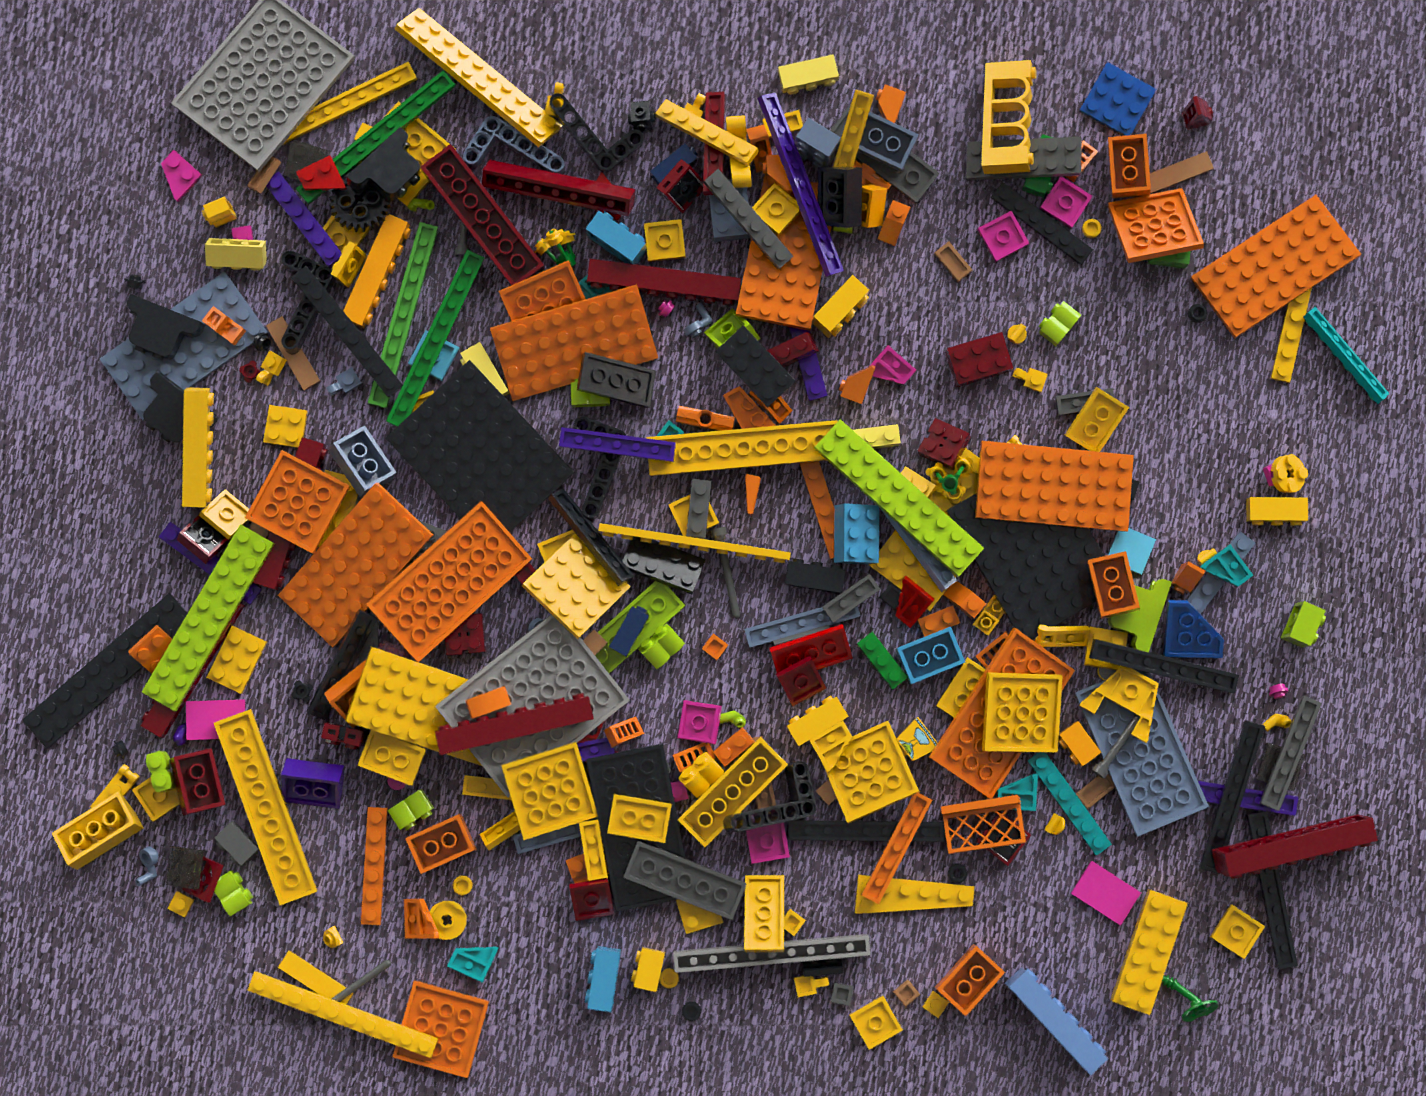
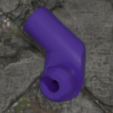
(179, 734)

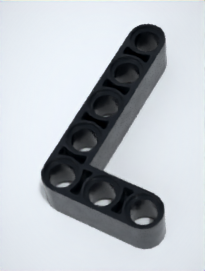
(591, 138)
(299, 316)
(604, 464)
(778, 811)

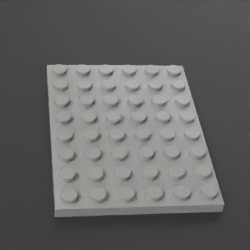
(263, 81)
(534, 670)

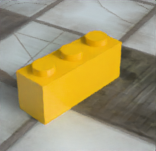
(1276, 510)
(816, 720)

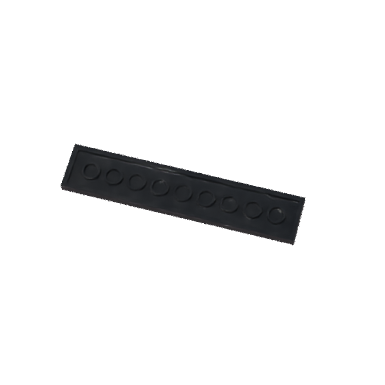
(100, 675)

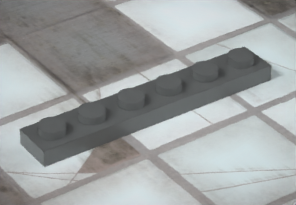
(748, 219)
(1290, 753)

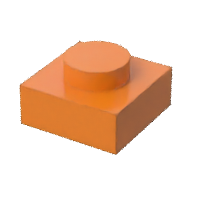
(715, 646)

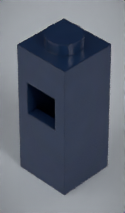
(685, 153)
(629, 630)

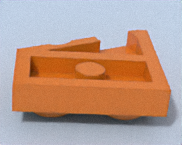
(418, 920)

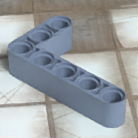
(514, 144)

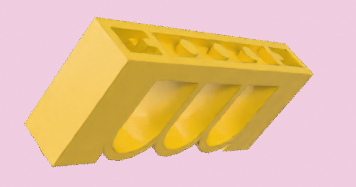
(1013, 158)

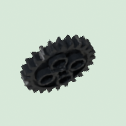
(359, 203)

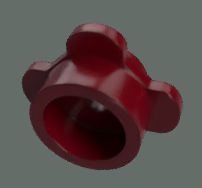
(252, 365)

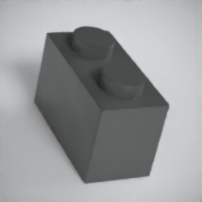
(237, 843)

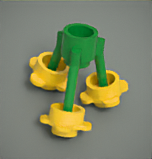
(557, 238)
(950, 482)

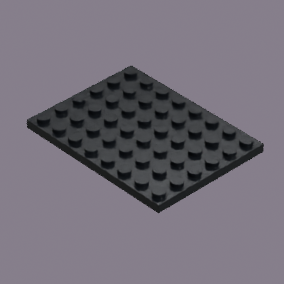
(479, 449)
(1032, 567)

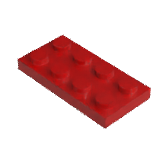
(824, 648)

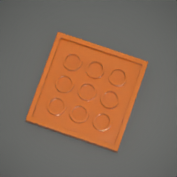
(1155, 225)
(542, 292)
(297, 502)
(449, 1017)

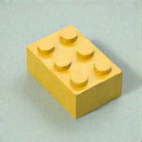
(841, 307)

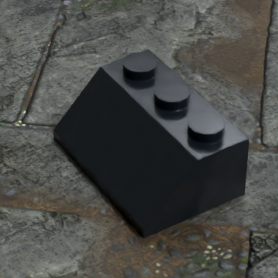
(840, 195)

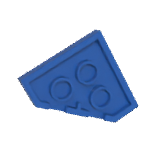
(1190, 633)

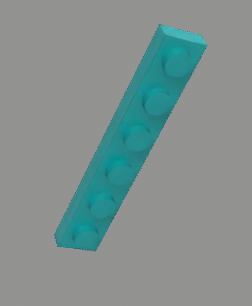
(1346, 355)
(1069, 802)

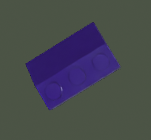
(312, 783)

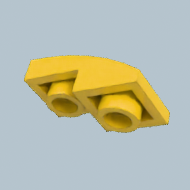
(989, 616)

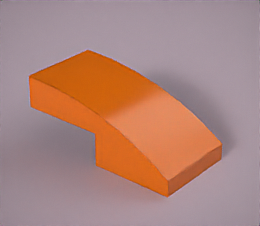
(224, 325)
(488, 702)

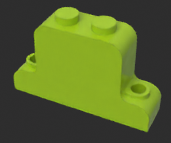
(1143, 623)

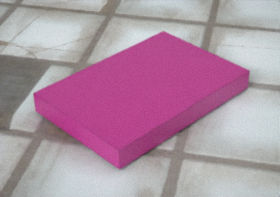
(203, 714)
(1105, 893)

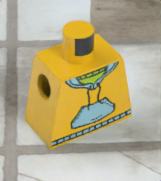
(916, 740)

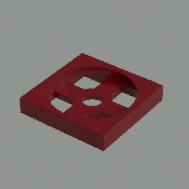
(211, 881)

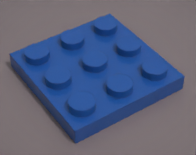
(1117, 100)

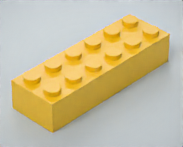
(196, 444)
(732, 791)
(1149, 952)

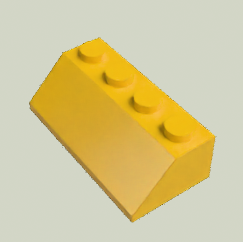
(97, 831)

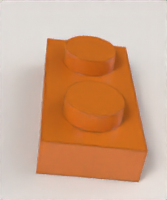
(938, 621)
(734, 747)

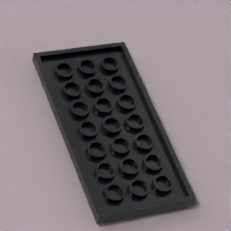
(639, 775)

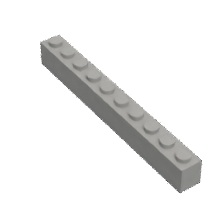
(793, 952)

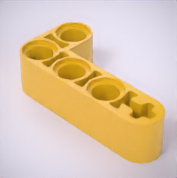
(739, 172)

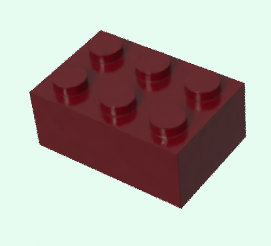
(979, 359)
(197, 781)

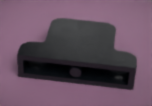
(387, 168)
(159, 328)
(167, 408)

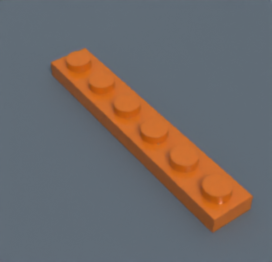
(821, 501)
(896, 847)
(374, 866)

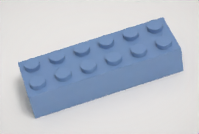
(1060, 1024)

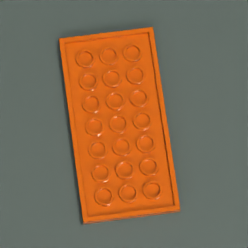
(1275, 266)
(788, 293)
(548, 346)
(1054, 486)
(355, 564)
(448, 581)
(961, 743)

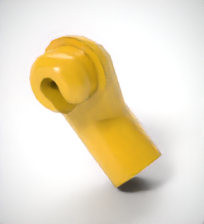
(1277, 720)

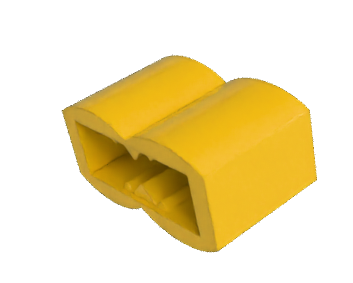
(219, 212)
(701, 774)

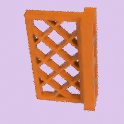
(983, 807)

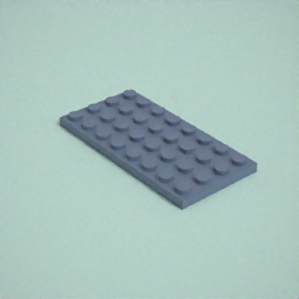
(196, 355)
(1151, 776)

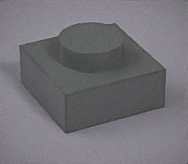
(842, 993)

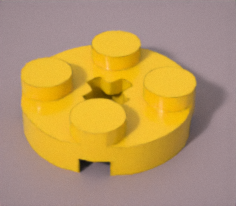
(1297, 473)
(458, 919)

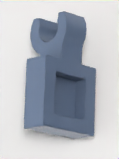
(346, 381)

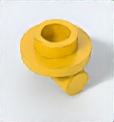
(1017, 333)
(1205, 555)
(1055, 825)
(332, 938)

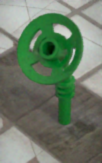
(1197, 1008)

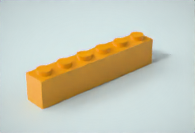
(376, 270)

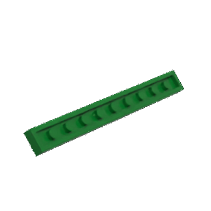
(374, 137)
(435, 338)

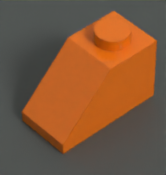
(890, 102)
(759, 138)
(775, 172)
(893, 223)
(857, 384)
(778, 410)
(1187, 578)
(964, 599)

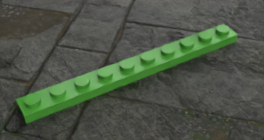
(405, 306)

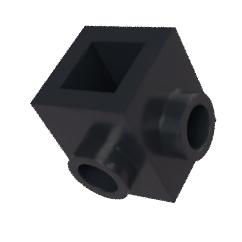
(641, 116)

